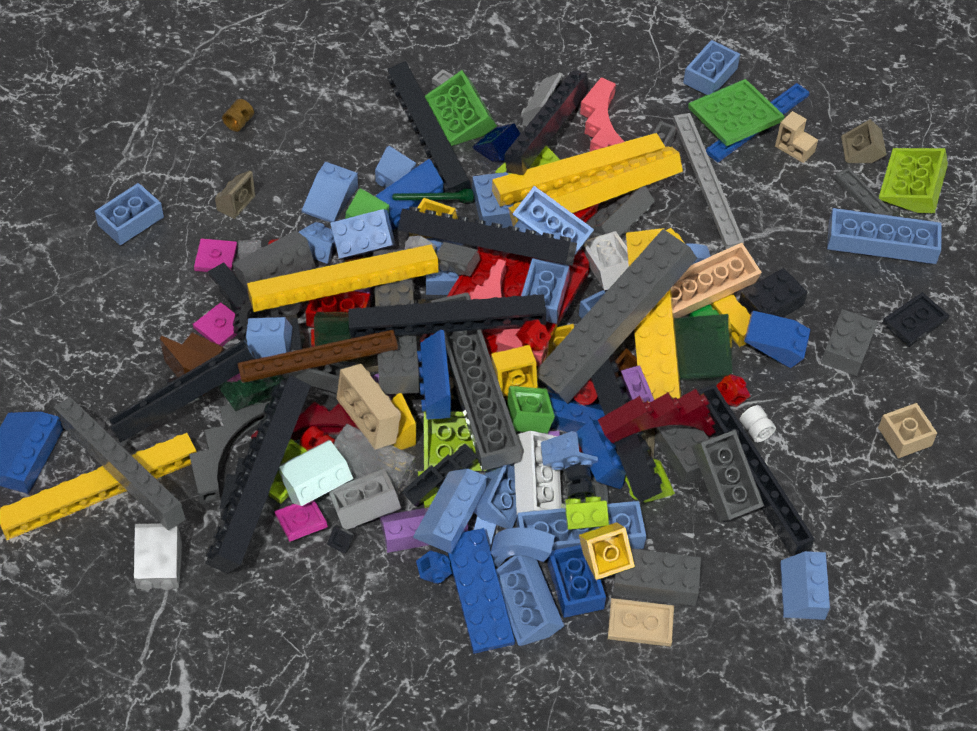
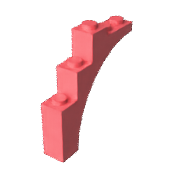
(595, 108)
(506, 337)

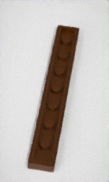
(317, 356)

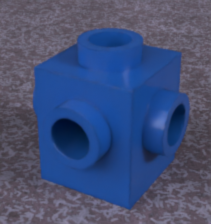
(434, 567)

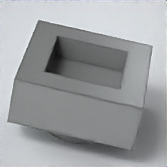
(441, 77)

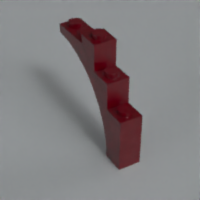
(663, 411)
(319, 416)

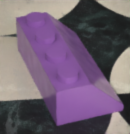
(401, 527)

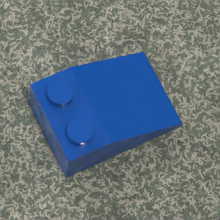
(778, 337)

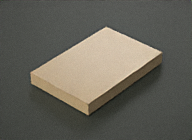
(641, 622)

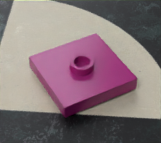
(213, 253)
(217, 325)
(300, 520)

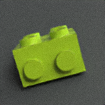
(586, 513)

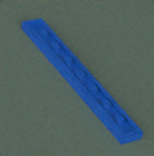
(783, 103)

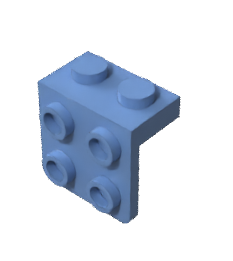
(320, 241)
(564, 452)

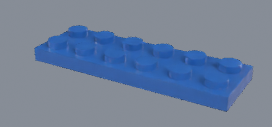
(480, 593)

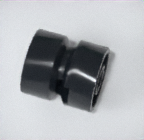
(578, 482)

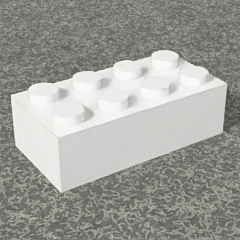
(607, 258)

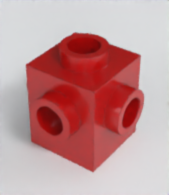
(534, 334)
(733, 390)

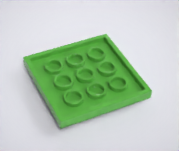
(736, 112)

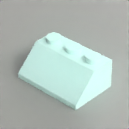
(314, 473)

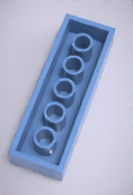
(884, 236)
(554, 522)

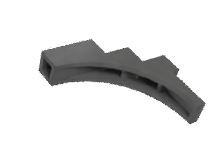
(220, 441)

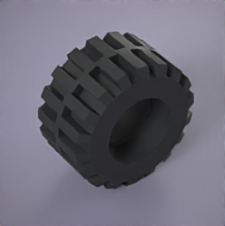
(246, 311)

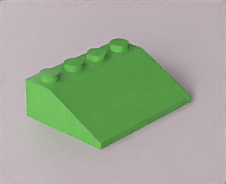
(460, 110)

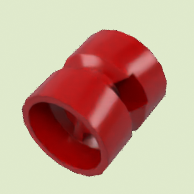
(586, 394)
(314, 437)

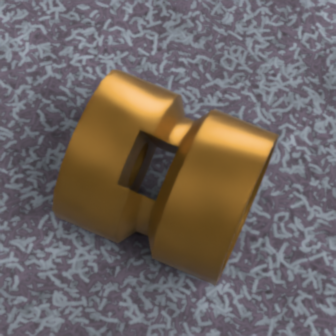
(238, 115)

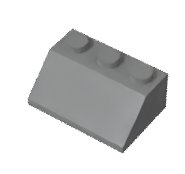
(541, 96)
(364, 499)

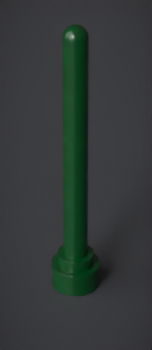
(465, 196)

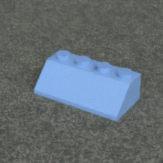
(548, 216)

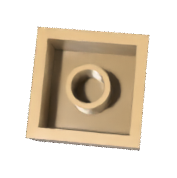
(907, 430)

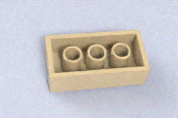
(368, 406)

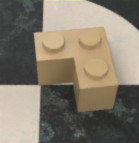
(793, 139)

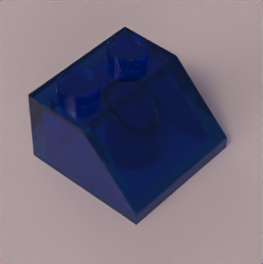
(497, 142)

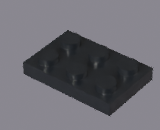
(915, 319)

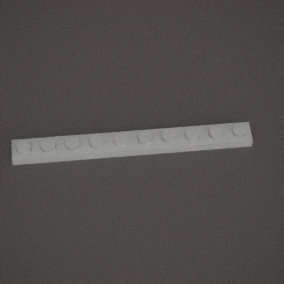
(708, 180)

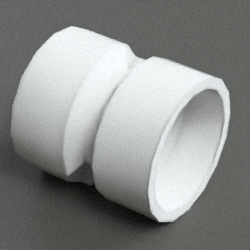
(759, 426)

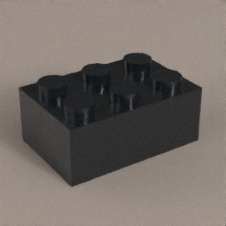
(774, 295)

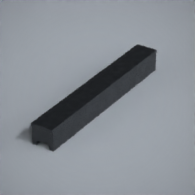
(180, 391)

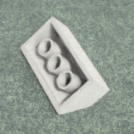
(535, 484)

